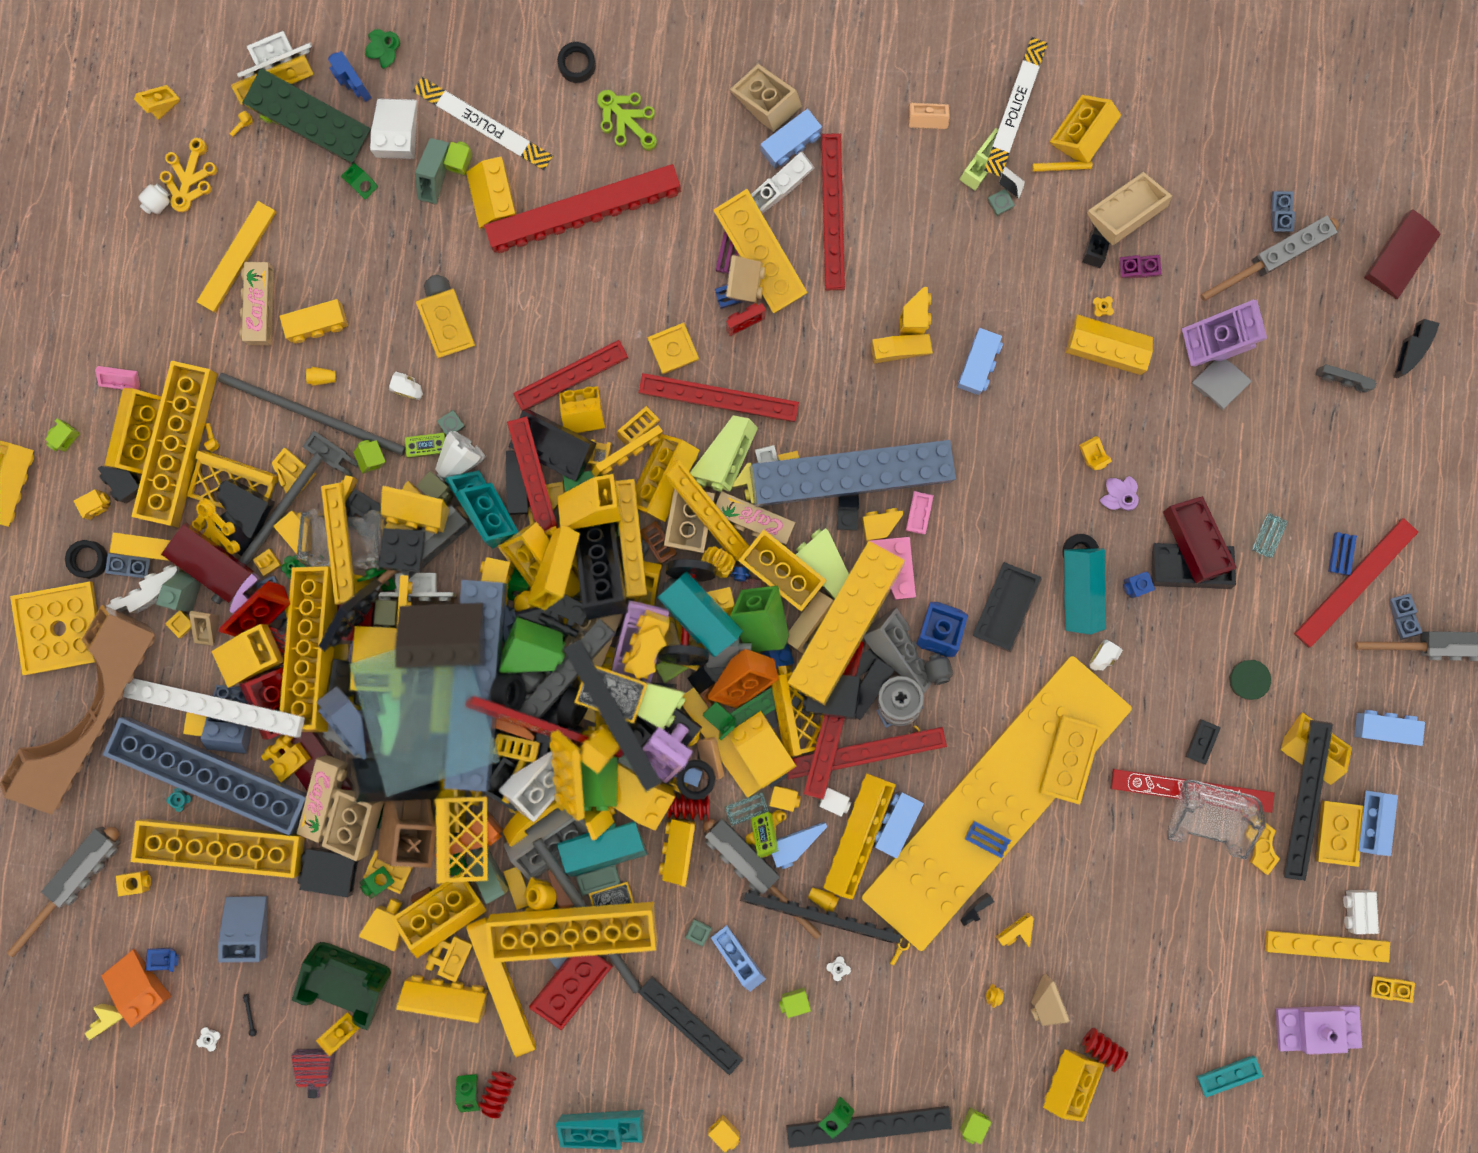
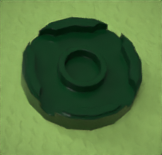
(1250, 679)

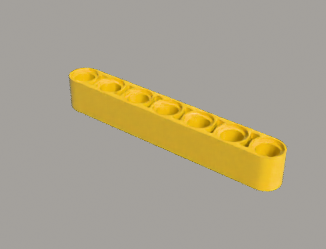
(502, 992)

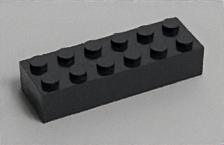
(600, 571)

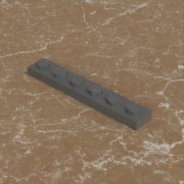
(565, 672)

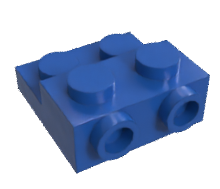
(346, 75)

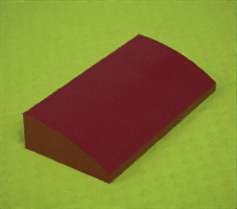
(1403, 254)
(1199, 539)
(206, 562)
(315, 748)

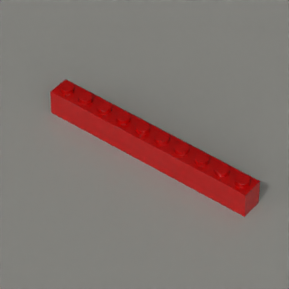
(583, 208)

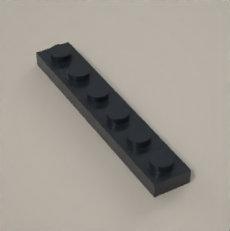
(690, 1025)

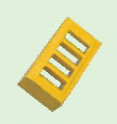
(621, 433)
(504, 743)

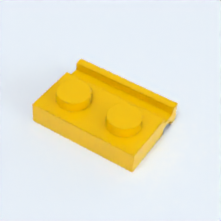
(399, 874)

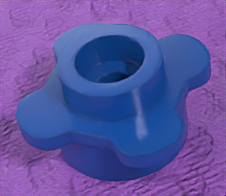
(740, 574)

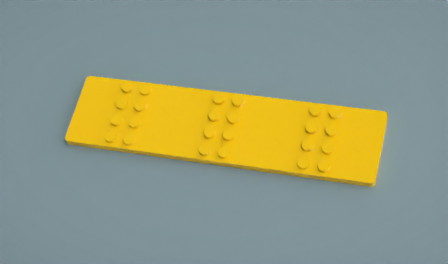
(1000, 792)

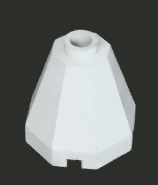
(457, 456)

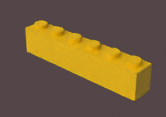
(859, 836)

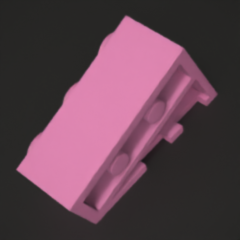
(904, 585)

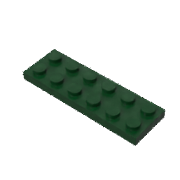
(306, 116)

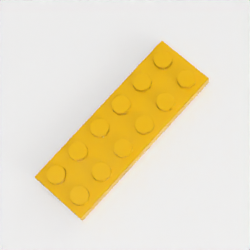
(757, 242)

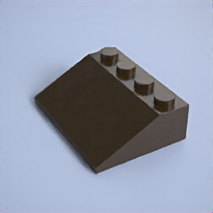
(440, 636)

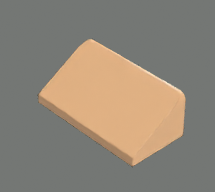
(929, 115)
(710, 754)

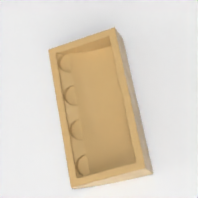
(1129, 208)

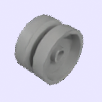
(900, 689)

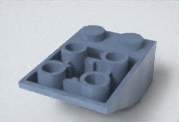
(343, 720)
(226, 735)
(243, 929)

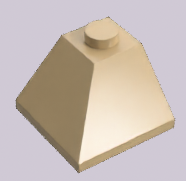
(1047, 1003)

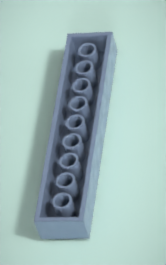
(852, 473)
(494, 599)
(206, 775)

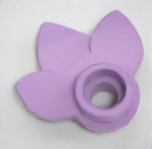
(1118, 492)

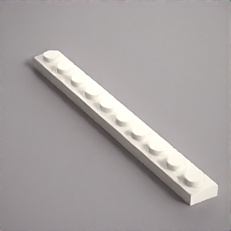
(215, 707)

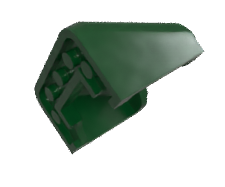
(343, 981)

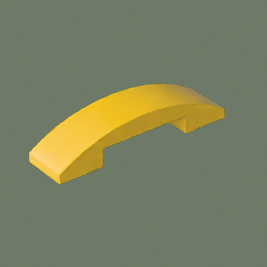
(516, 827)

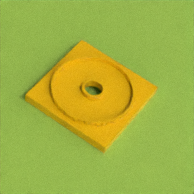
(35, 621)

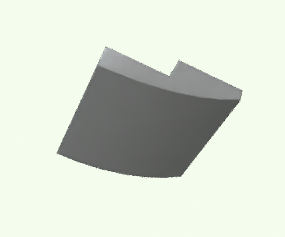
(1221, 382)

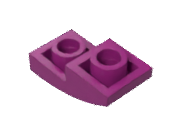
(1140, 266)

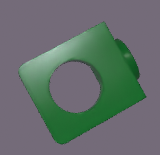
(355, 176)
(374, 572)
(516, 583)
(720, 718)
(369, 886)
(466, 1093)
(840, 1114)

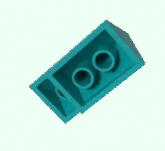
(483, 507)
(1084, 590)
(700, 614)
(610, 848)
(600, 1129)

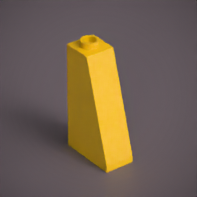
(138, 546)
(554, 568)

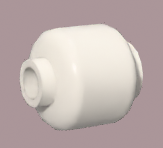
(154, 199)

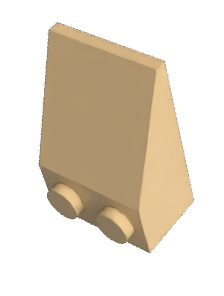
(767, 97)
(745, 280)

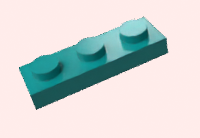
(1229, 1076)

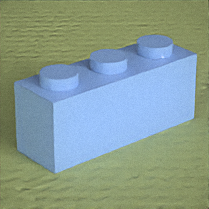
(791, 139)
(980, 361)
(1389, 728)
(1378, 823)
(898, 824)

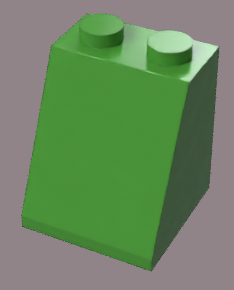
(761, 618)
(531, 648)
(601, 787)

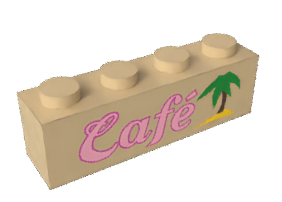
(257, 303)
(754, 519)
(324, 783)

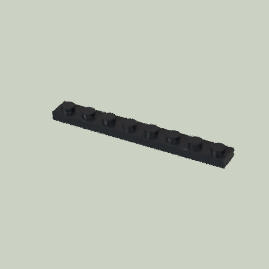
(1308, 800)
(811, 913)
(872, 1126)

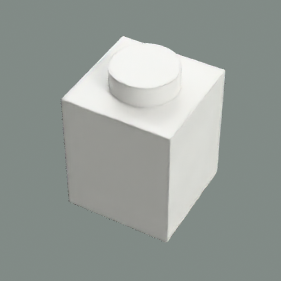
(835, 802)

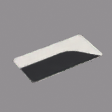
(1011, 182)

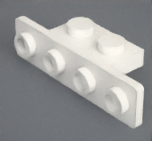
(270, 51)
(423, 587)

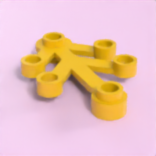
(188, 177)
(207, 511)

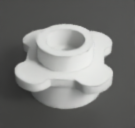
(839, 962)
(206, 1033)

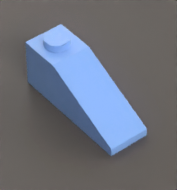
(795, 844)
(738, 959)

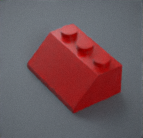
(259, 609)
(264, 692)

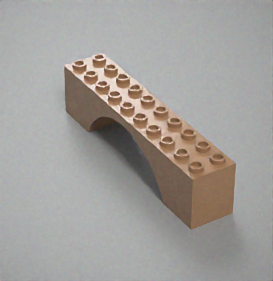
(44, 772)
(407, 834)

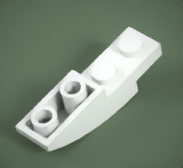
(782, 183)
(142, 599)

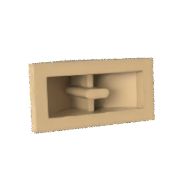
(204, 627)

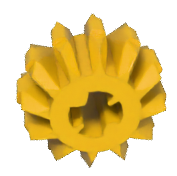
(720, 559)

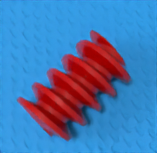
(689, 806)
(1105, 1049)
(497, 1094)

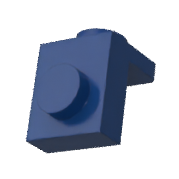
(1138, 585)
(782, 657)
(161, 959)

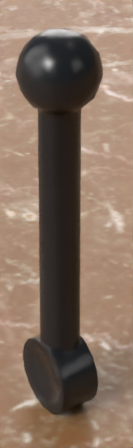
(252, 1032)

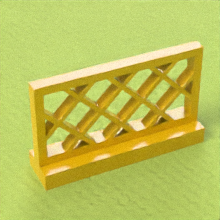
(231, 467)
(787, 718)
(443, 834)

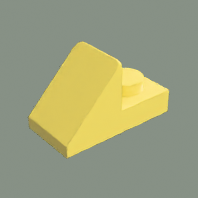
(744, 480)
(108, 1016)

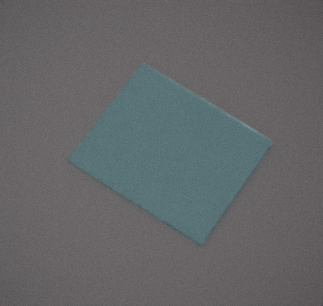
(421, 721)

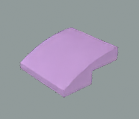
(241, 595)

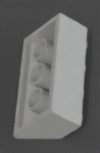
(553, 829)

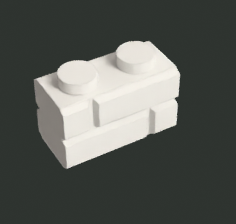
(1361, 911)

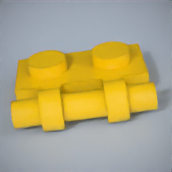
(288, 763)
(454, 959)

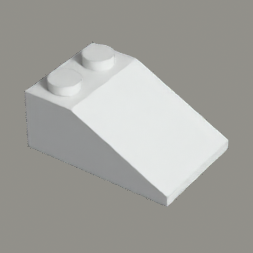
(394, 129)
(531, 788)

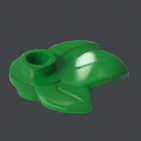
(380, 49)

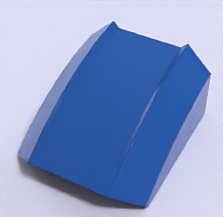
(942, 629)

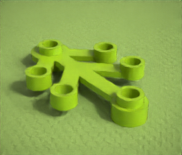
(625, 116)

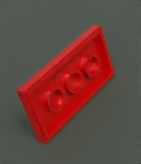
(570, 988)

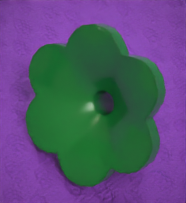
(288, 562)
(455, 869)

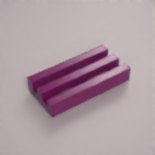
(718, 268)

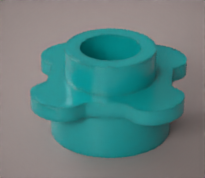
(172, 799)

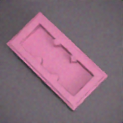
(117, 378)
(919, 513)

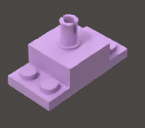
(1225, 334)
(627, 629)
(667, 752)
(1319, 1029)

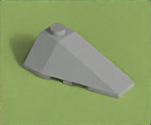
(892, 643)

